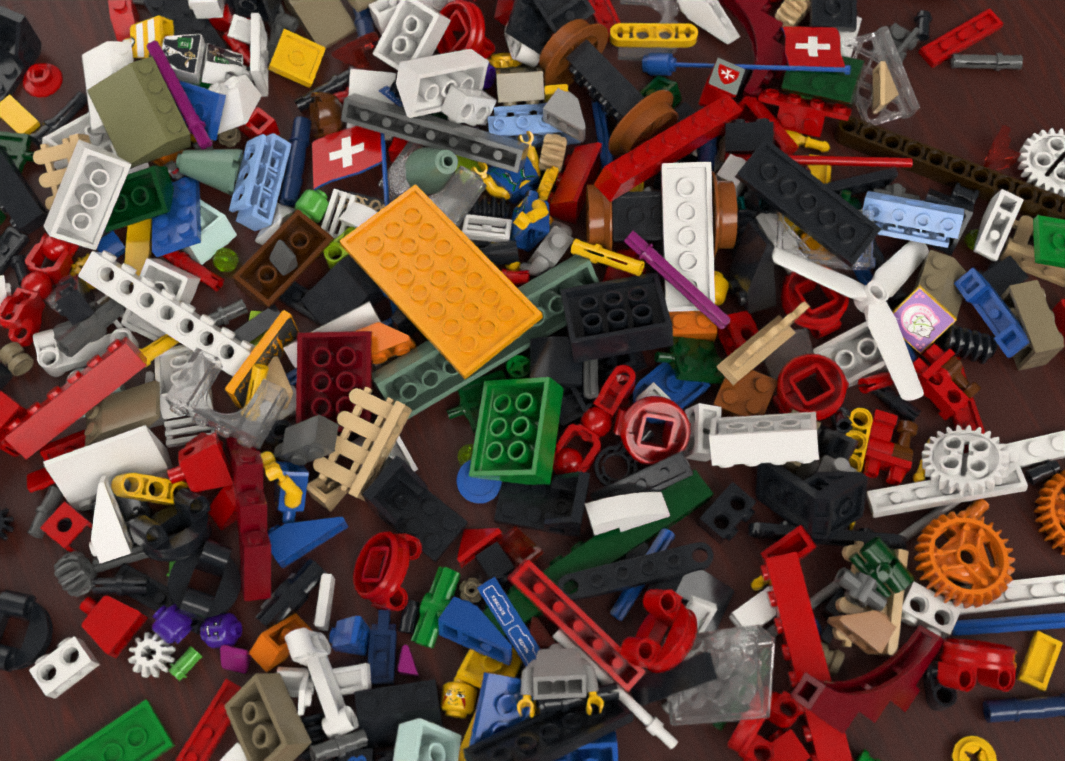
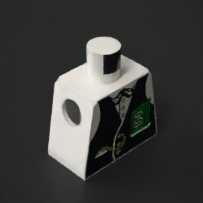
(185, 56)
(222, 64)

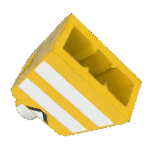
(148, 31)

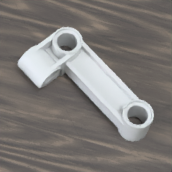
(48, 351)
(312, 650)

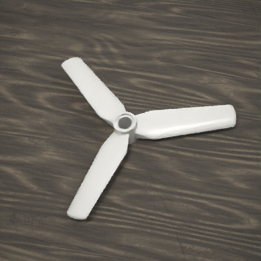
(872, 302)

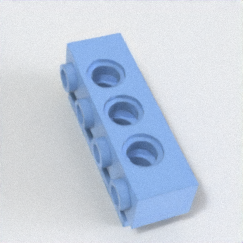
(523, 122)
(263, 181)
(914, 215)

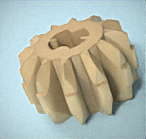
(792, 12)
(552, 152)

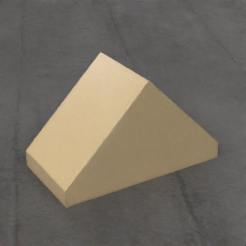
(326, 492)

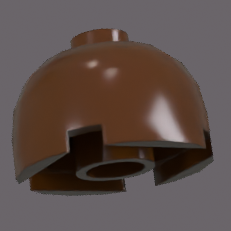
(325, 114)

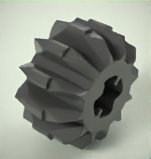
(75, 573)

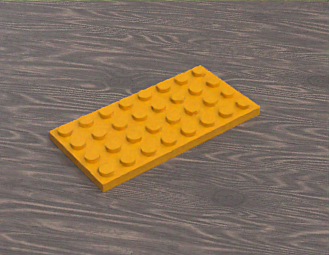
(441, 281)

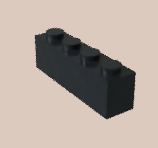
(19, 198)

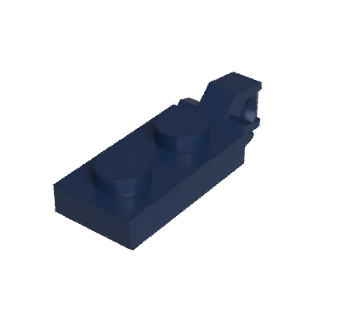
(382, 650)

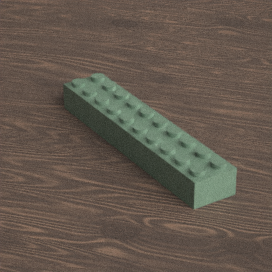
(426, 375)

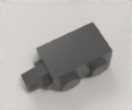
(308, 441)

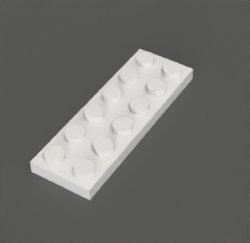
(688, 229)

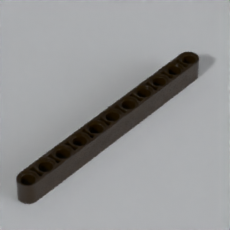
(945, 166)

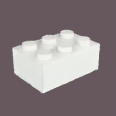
(411, 33)

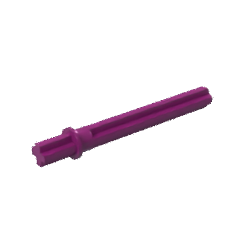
(193, 121)
(677, 280)

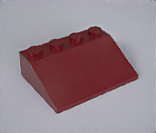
(329, 370)

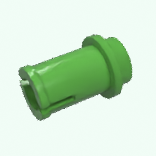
(185, 663)

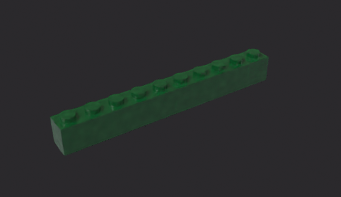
(612, 546)

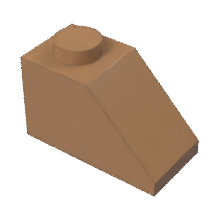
(865, 629)

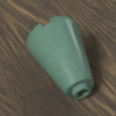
(212, 167)
(430, 169)

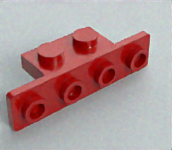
(803, 114)
(41, 478)

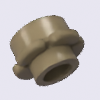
(224, 140)
(466, 595)

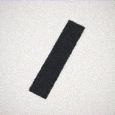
(256, 326)

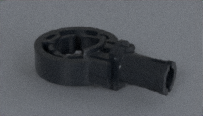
(620, 454)

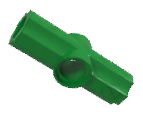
(433, 606)

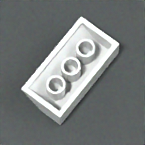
(100, 64)
(426, 80)
(86, 195)
(764, 439)

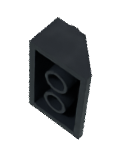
(387, 707)

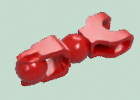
(27, 302)
(595, 422)

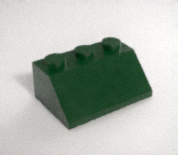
(827, 86)
(142, 197)

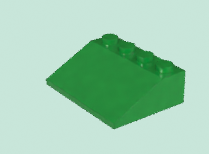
(517, 430)

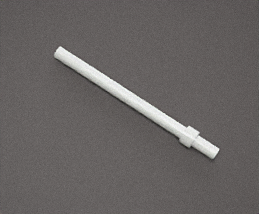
(653, 725)

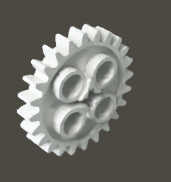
(1039, 150)
(985, 463)

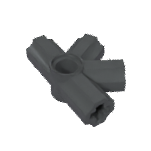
(73, 338)

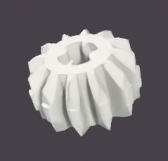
(153, 666)

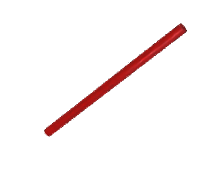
(842, 160)

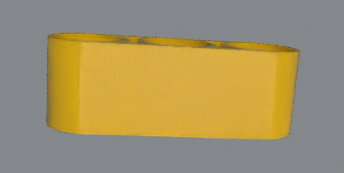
(861, 434)
(140, 488)

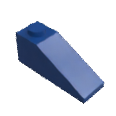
(299, 538)
(471, 628)
(350, 636)

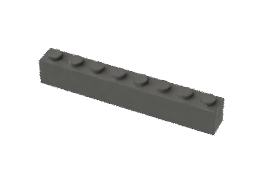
(435, 132)

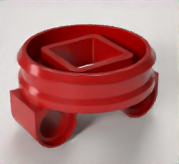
(469, 18)
(820, 320)
(829, 377)
(631, 423)
(397, 551)
(665, 612)
(968, 659)
(745, 737)

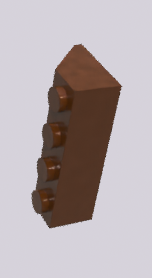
(261, 279)

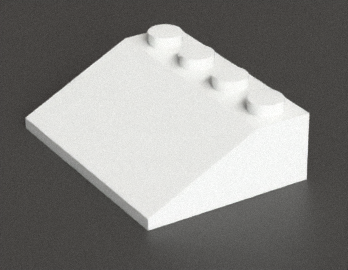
(129, 452)

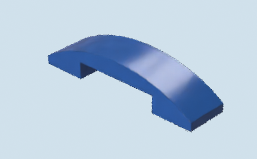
(994, 312)

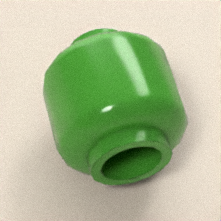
(313, 204)

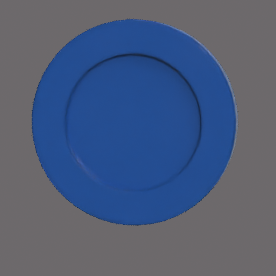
(476, 489)

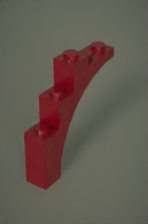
(764, 36)
(251, 519)
(870, 694)

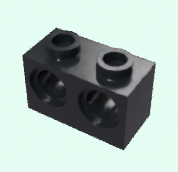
(722, 510)

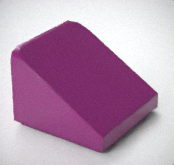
(235, 659)
(407, 664)

